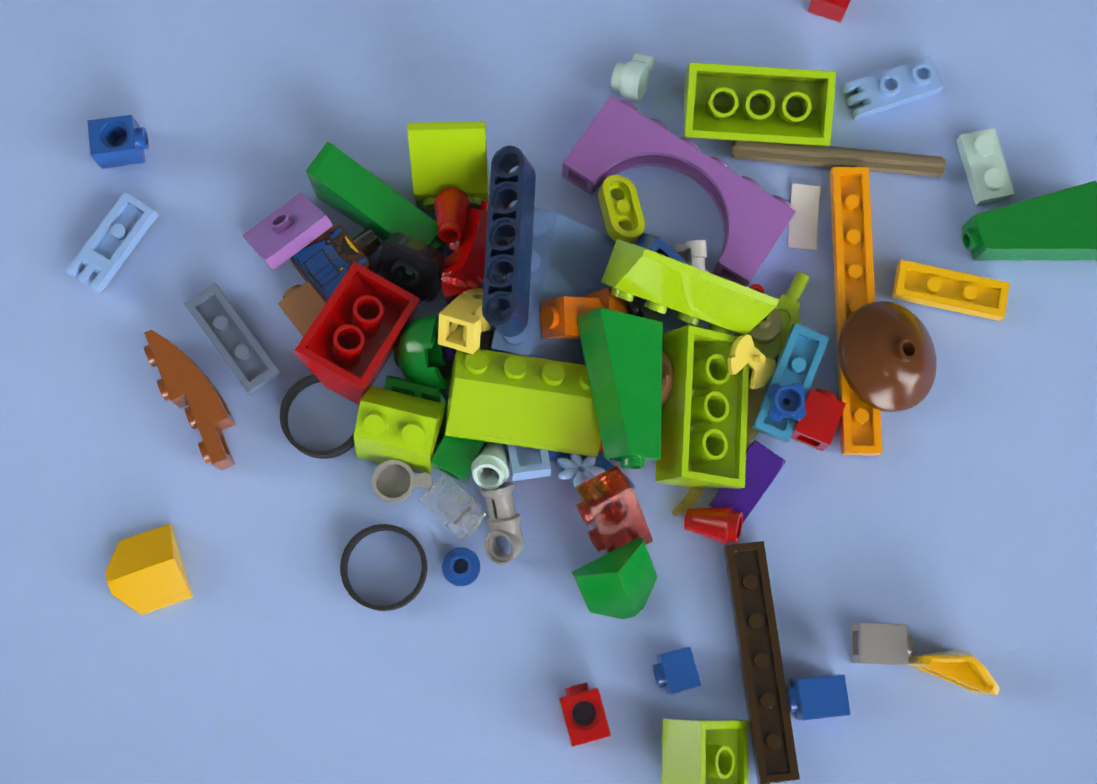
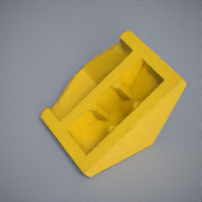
(148, 571)
(958, 668)

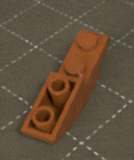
(188, 385)

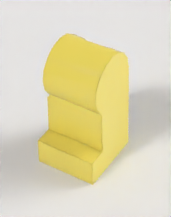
(466, 320)

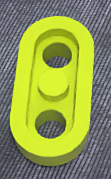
(624, 212)

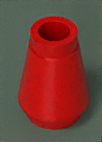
(451, 213)
(715, 523)

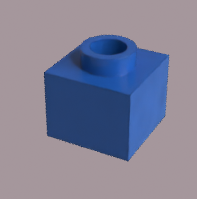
(676, 671)

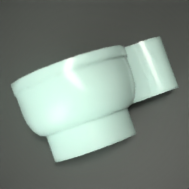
(632, 77)

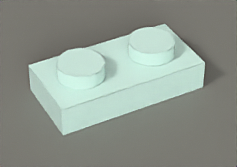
(985, 166)

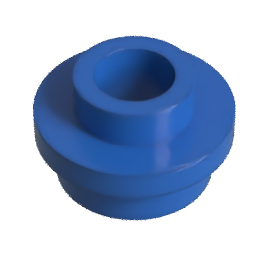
(473, 566)

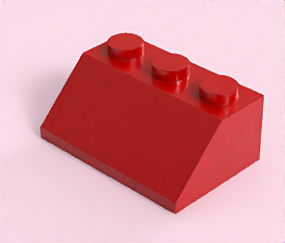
(356, 332)

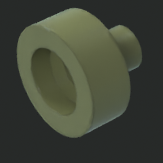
(767, 330)

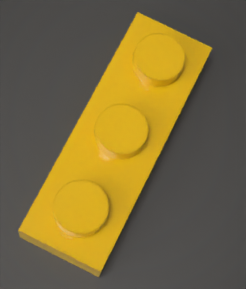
(950, 290)

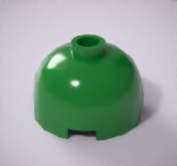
(421, 355)

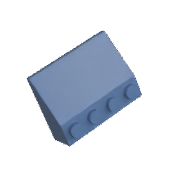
(564, 262)

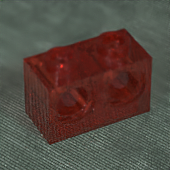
(612, 510)

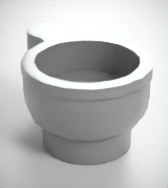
(395, 481)

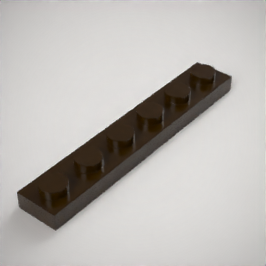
(761, 663)

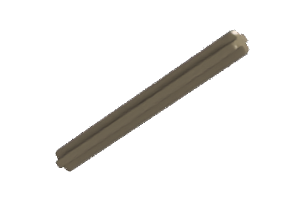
(839, 157)

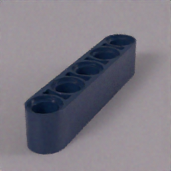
(516, 256)

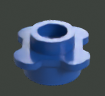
(794, 394)

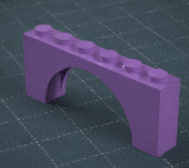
(626, 139)

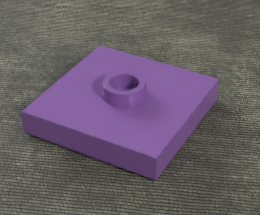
(287, 230)

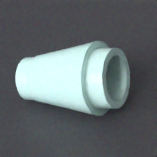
(491, 466)

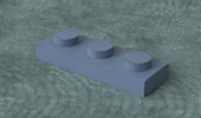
(232, 339)

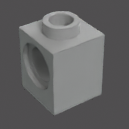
(880, 643)

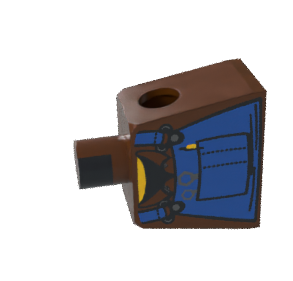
(331, 256)

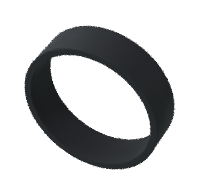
(284, 410)
(355, 540)

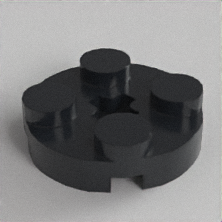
(417, 256)

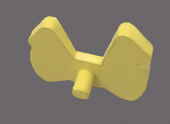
(744, 353)

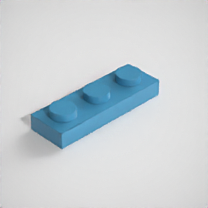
(796, 364)

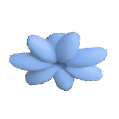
(577, 470)

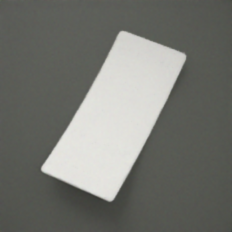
(804, 223)

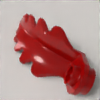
(468, 260)

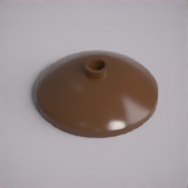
(875, 360)

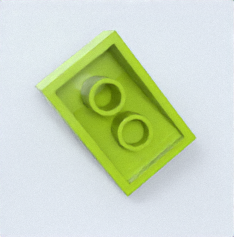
(448, 157)

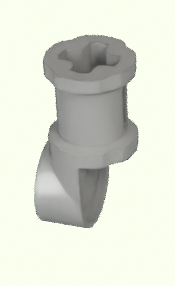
(502, 522)

